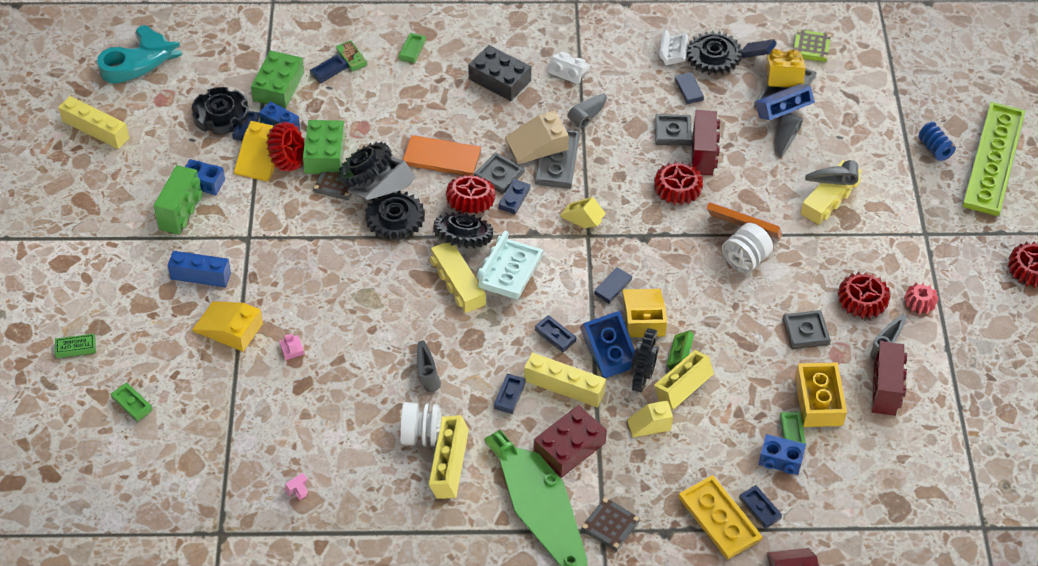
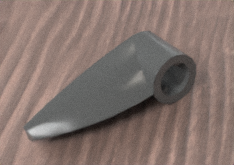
(584, 111)
(787, 132)
(842, 175)
(889, 333)
(427, 368)

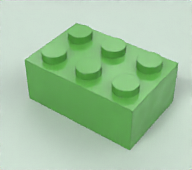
(277, 79)
(324, 146)
(178, 200)

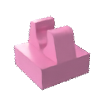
(291, 347)
(297, 486)

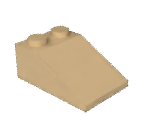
(538, 138)

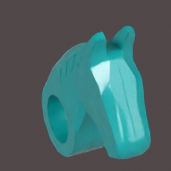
(138, 61)

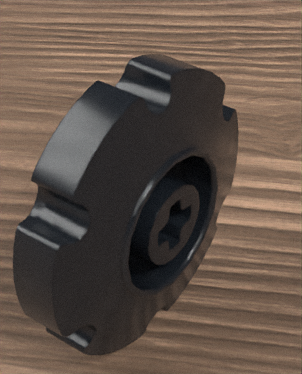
(220, 110)

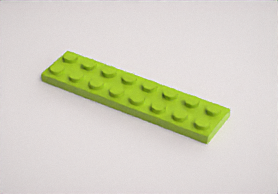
(994, 159)

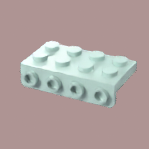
(508, 267)

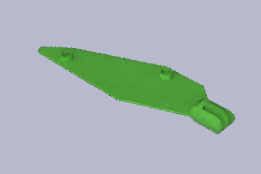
(540, 500)

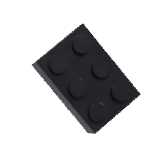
(499, 73)

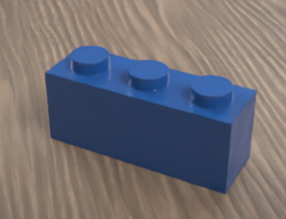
(785, 102)
(199, 269)

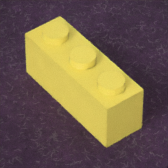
(684, 379)

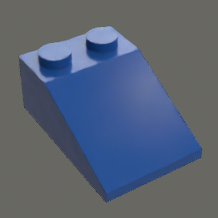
(609, 344)

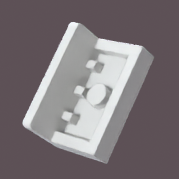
(673, 48)
(568, 67)

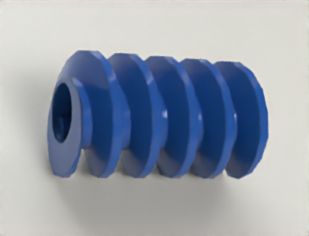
(936, 141)

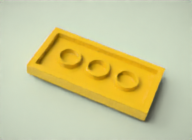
(720, 517)

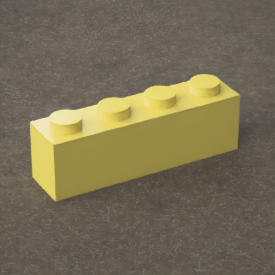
(94, 122)
(825, 199)
(458, 277)
(565, 379)
(448, 457)

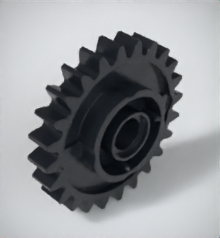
(714, 53)
(365, 164)
(395, 215)
(463, 230)
(644, 360)

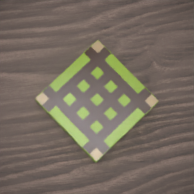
(812, 45)

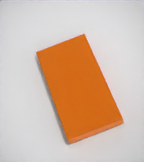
(442, 155)
(740, 219)

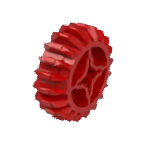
(285, 146)
(678, 183)
(470, 194)
(1024, 263)
(864, 295)

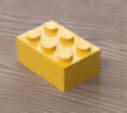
(820, 394)

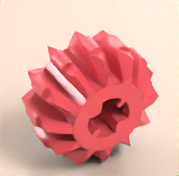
(921, 298)

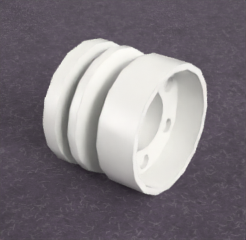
(747, 247)
(420, 424)

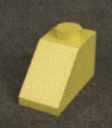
(584, 213)
(651, 419)

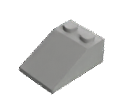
(392, 179)

